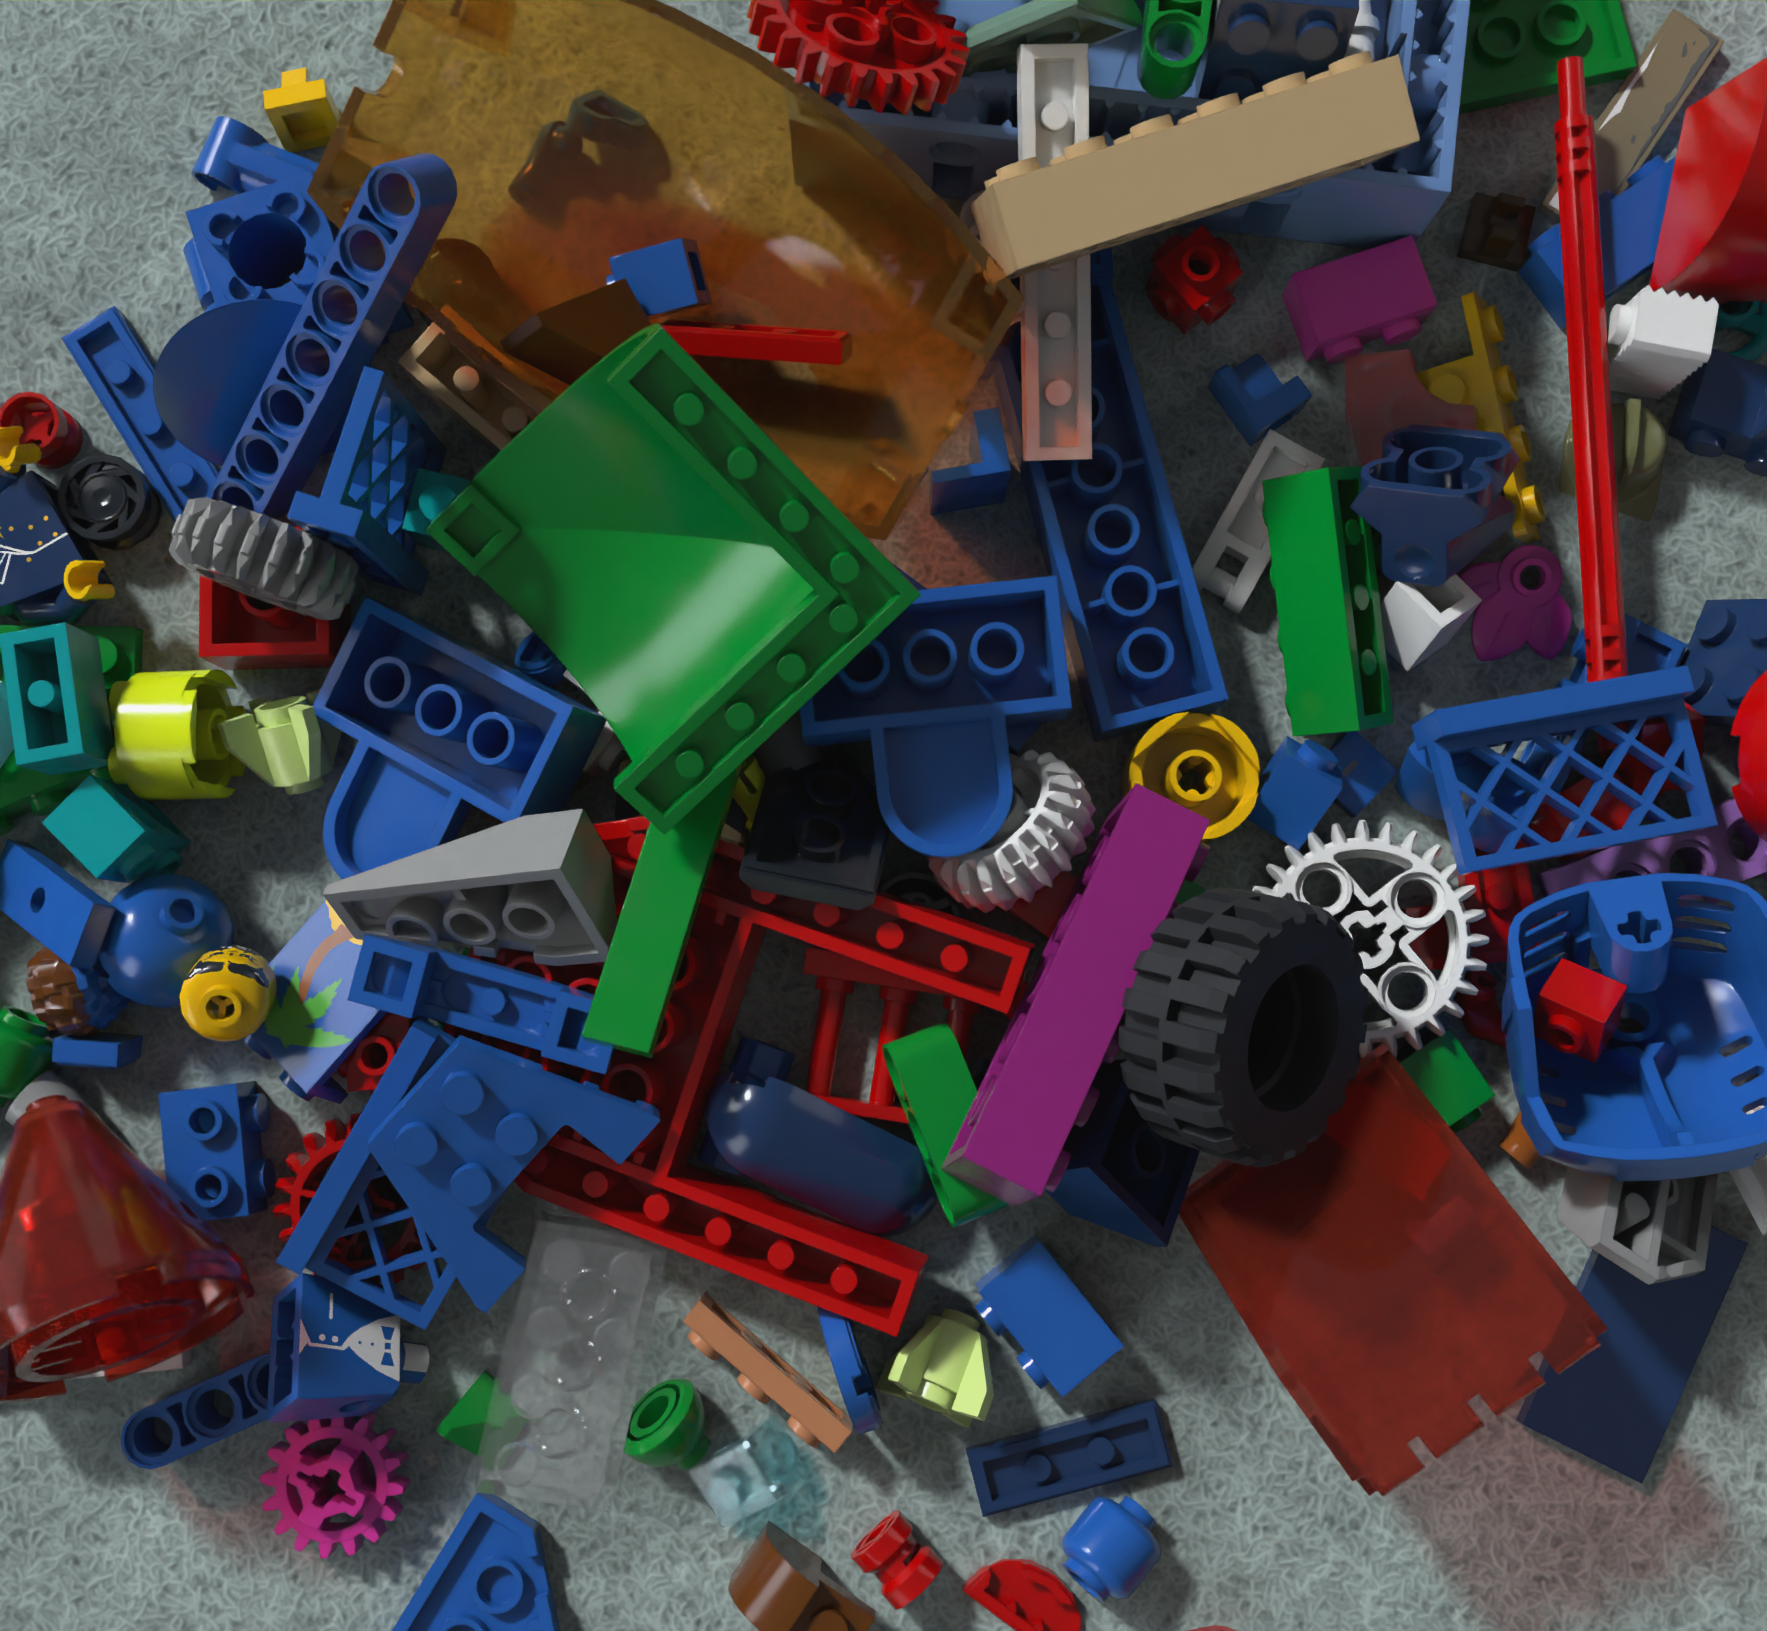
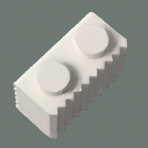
(1658, 341)

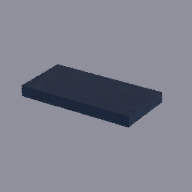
(1627, 1389)

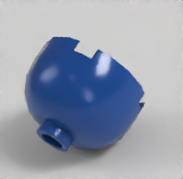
(160, 934)

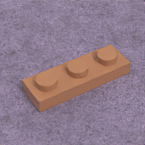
(767, 1374)

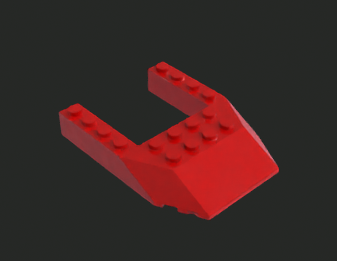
(702, 1212)

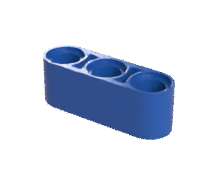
(194, 1417)

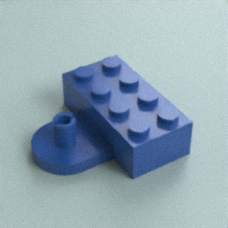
(939, 704)
(436, 736)

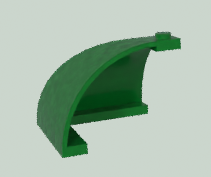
(672, 566)

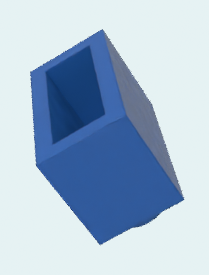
(1047, 1316)

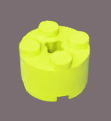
(171, 735)

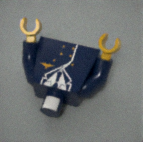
(44, 565)

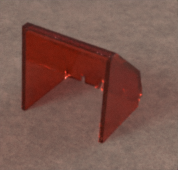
(1388, 1279)

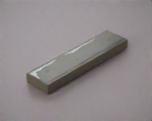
(1646, 103)

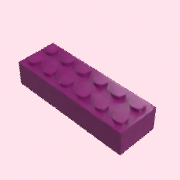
(1075, 1000)

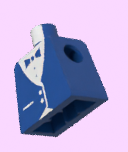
(335, 1353)

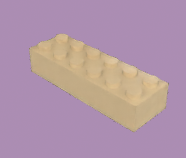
(1195, 169)

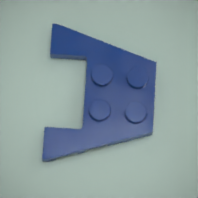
(473, 1132)

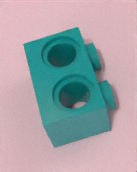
(116, 832)

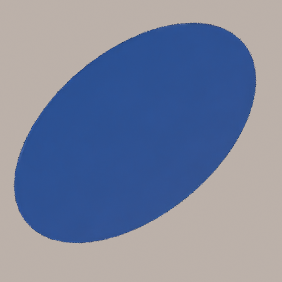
(217, 370)

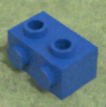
(217, 1149)

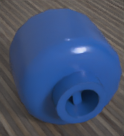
(1111, 1548)

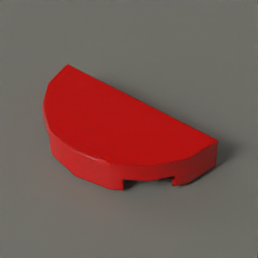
(1025, 1596)

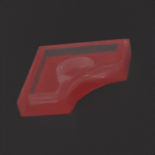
(1388, 396)

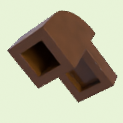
(783, 1589)

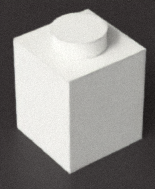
(1424, 618)

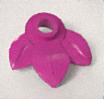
(1515, 614)

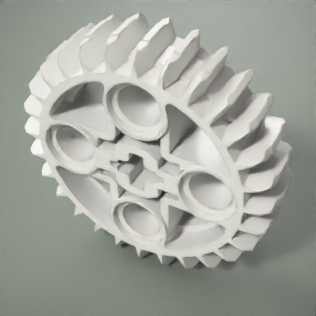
(1446, 902)

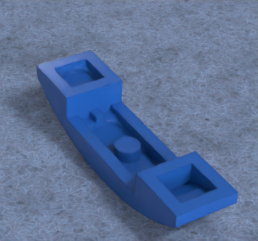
(477, 997)

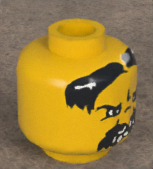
(228, 993)

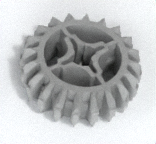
(263, 558)

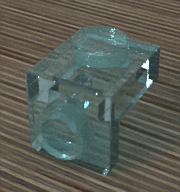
(750, 1472)

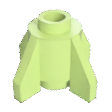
(283, 742)
(944, 1368)

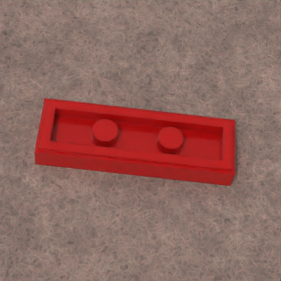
(761, 341)

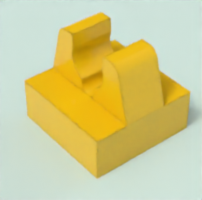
(301, 111)

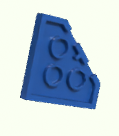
(486, 1576)

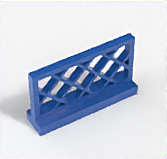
(372, 484)
(1570, 712)
(347, 1186)

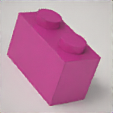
(1359, 301)

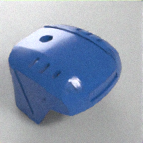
(1665, 1095)

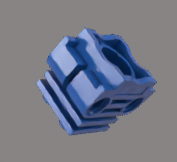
(258, 239)

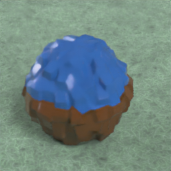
(72, 997)

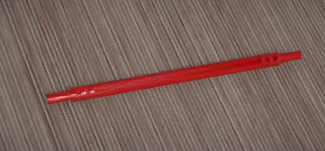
(1589, 382)

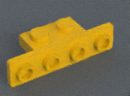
(1491, 388)

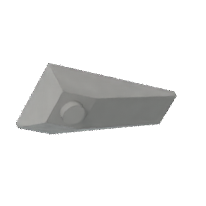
(514, 886)

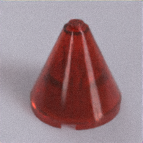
(99, 1258)

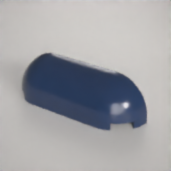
(820, 1155)

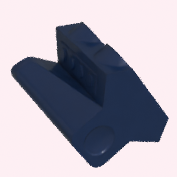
(1436, 499)

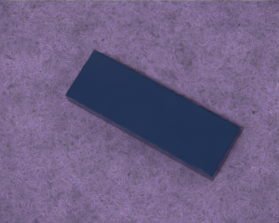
(1069, 1457)

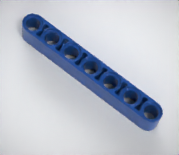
(335, 336)

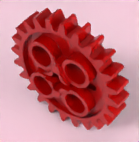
(865, 48)

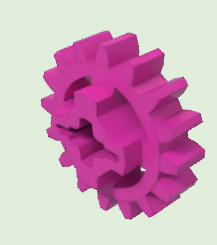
(360, 1491)

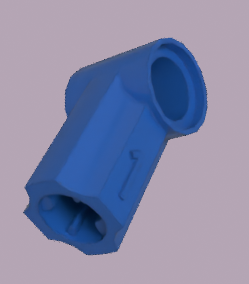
(243, 159)

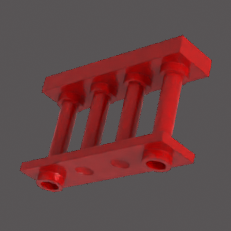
(836, 978)

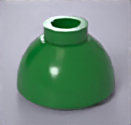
(668, 1426)

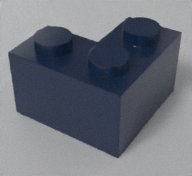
(1725, 411)

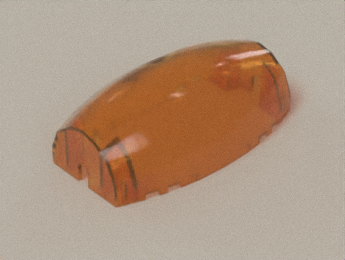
(642, 127)

